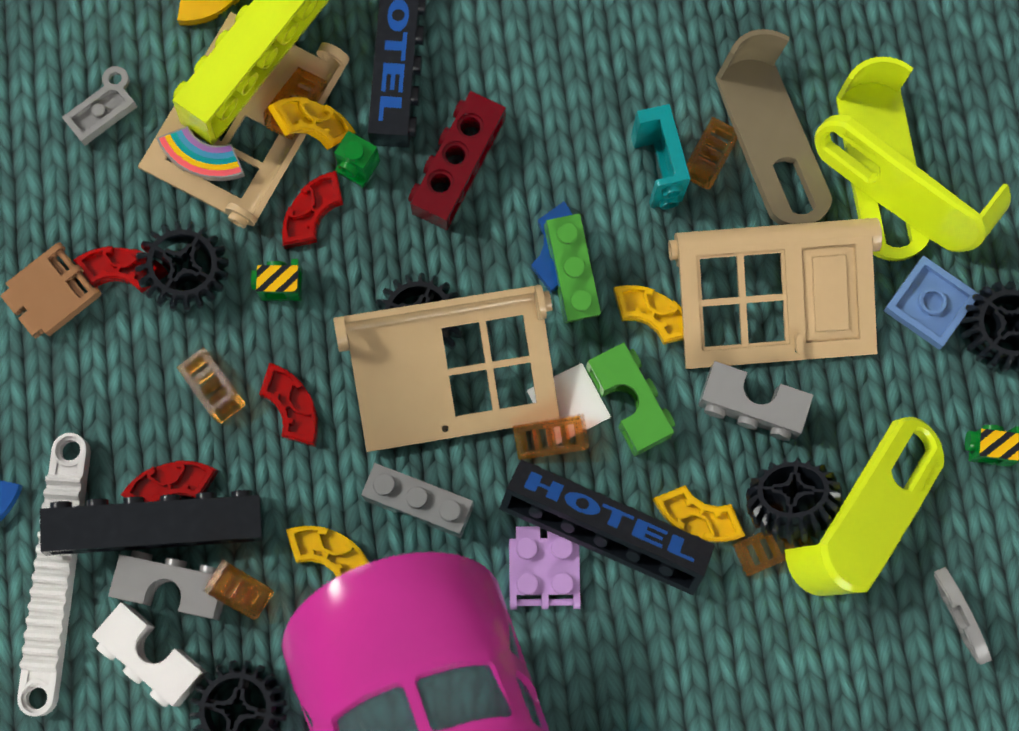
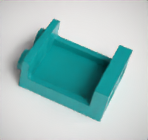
(658, 128)

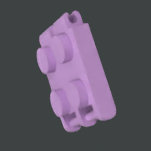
(543, 569)

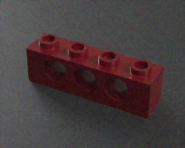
(442, 207)

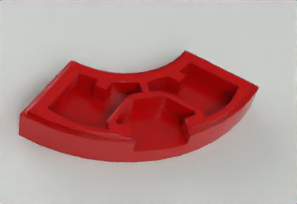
(309, 208)
(114, 264)
(293, 403)
(177, 477)

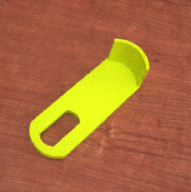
(876, 101)
(907, 188)
(870, 517)

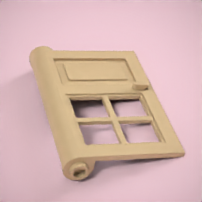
(246, 211)
(823, 294)
(405, 371)

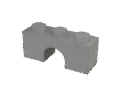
(725, 396)
(417, 499)
(139, 578)

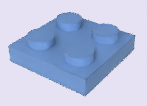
(930, 302)

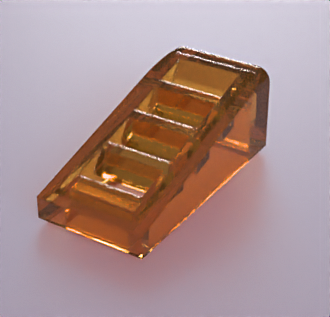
(291, 87)
(702, 170)
(225, 401)
(549, 424)
(746, 560)
(241, 592)

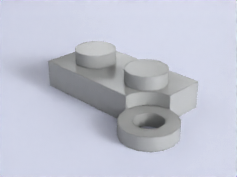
(101, 108)

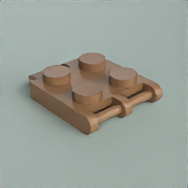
(49, 292)

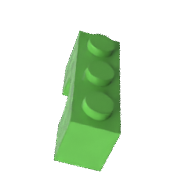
(573, 268)
(620, 371)

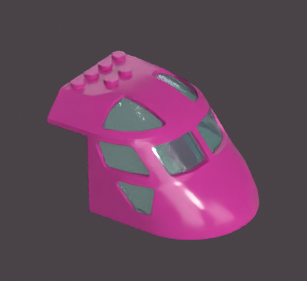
(410, 650)

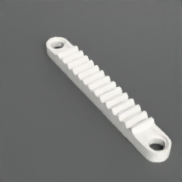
(52, 586)

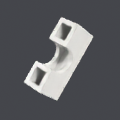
(124, 638)

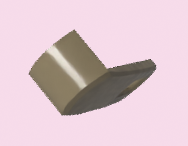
(769, 125)

